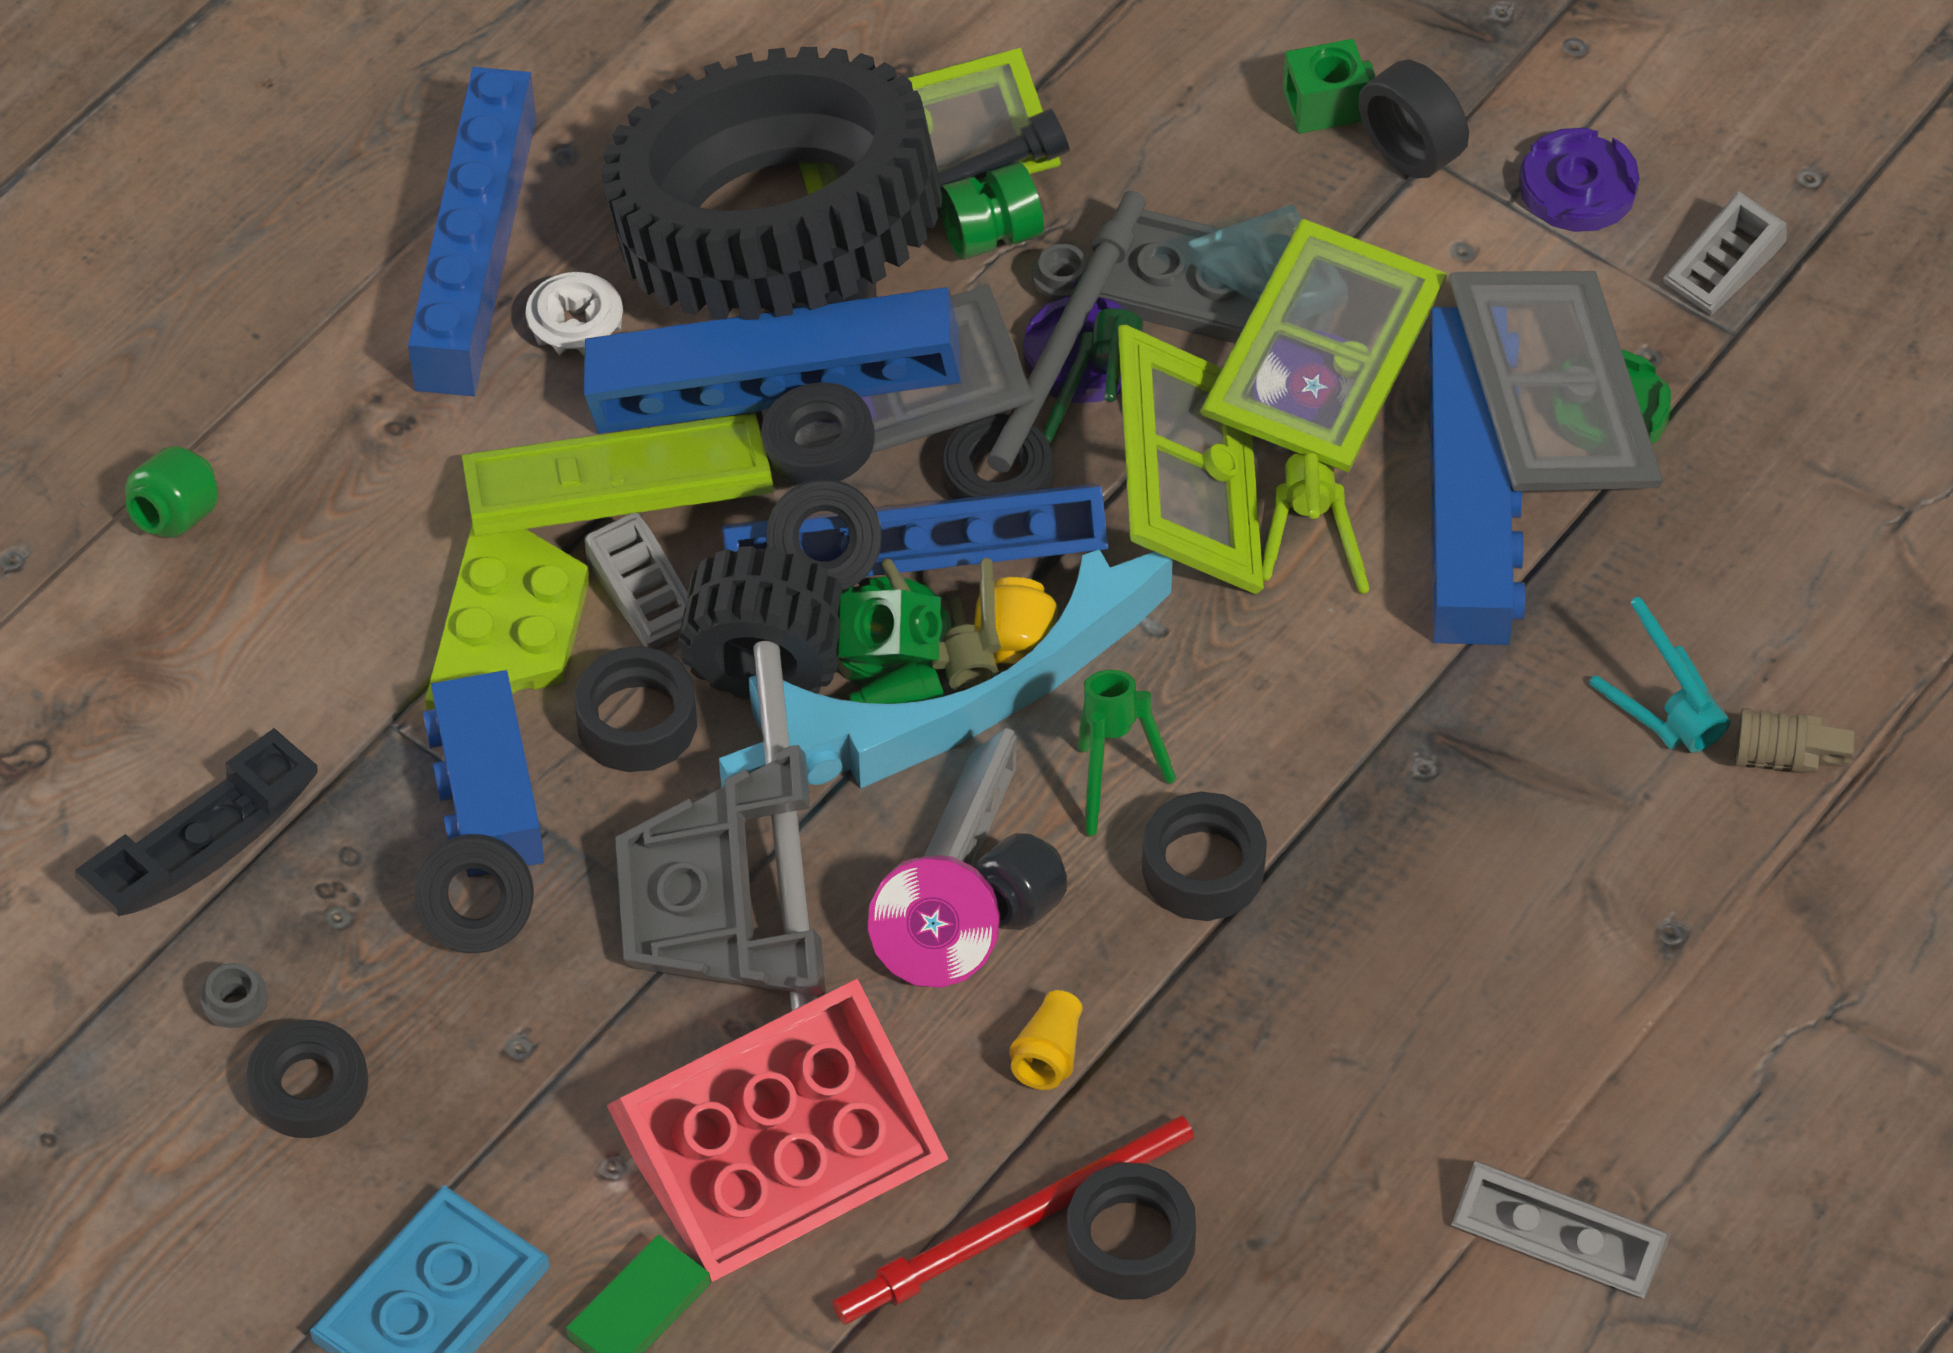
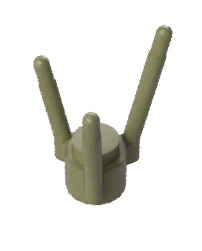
(966, 649)

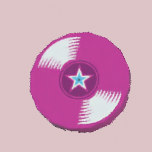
(934, 921)

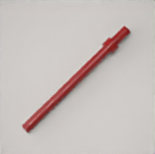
(902, 1278)

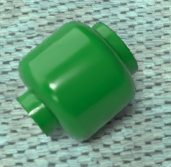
(171, 492)

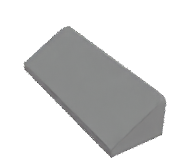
(976, 799)
(1560, 1229)

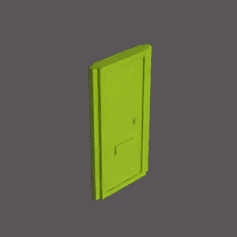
(616, 474)

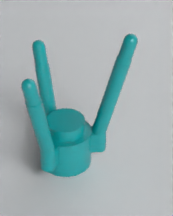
(1691, 711)

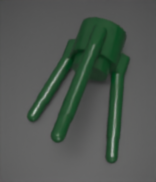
(1104, 347)

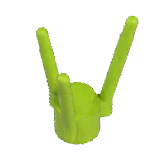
(1311, 491)

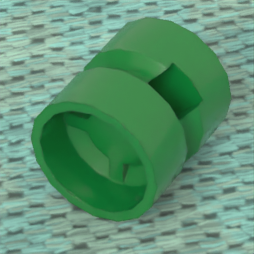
(990, 211)

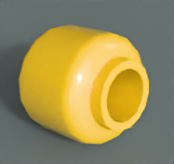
(1022, 618)

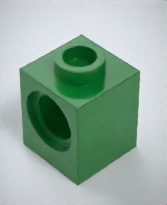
(1325, 84)
(890, 626)

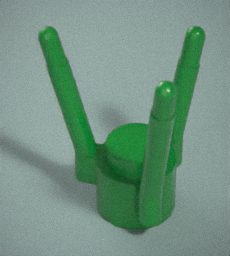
(1108, 712)

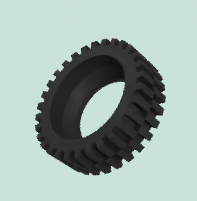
(759, 119)

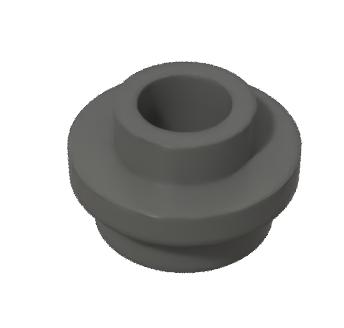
(1053, 264)
(229, 981)

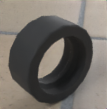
(1413, 118)
(630, 669)
(1207, 814)
(1140, 1185)

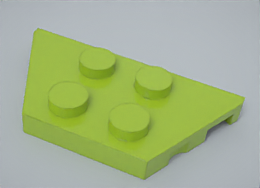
(512, 612)

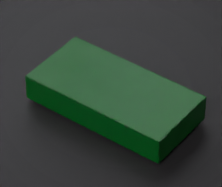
(640, 1301)

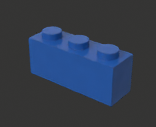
(483, 763)

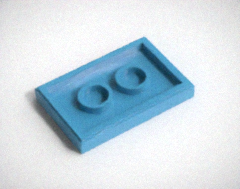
(434, 1285)

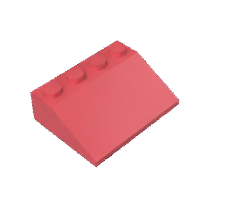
(779, 1131)

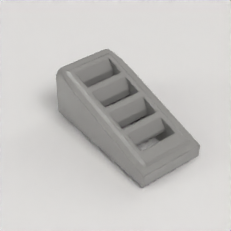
(1738, 213)
(627, 546)

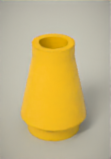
(1047, 1044)

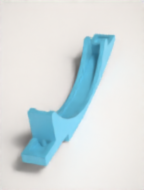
(892, 737)

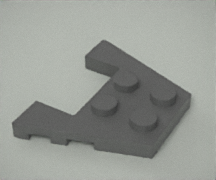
(690, 887)

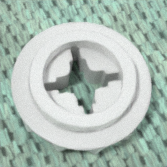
(575, 293)

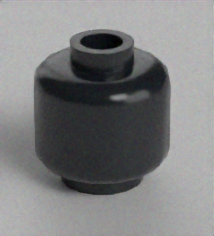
(1024, 878)

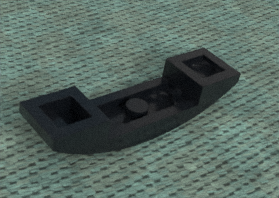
(206, 833)

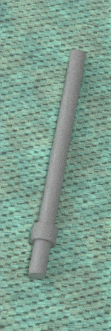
(784, 825)

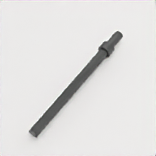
(1109, 247)

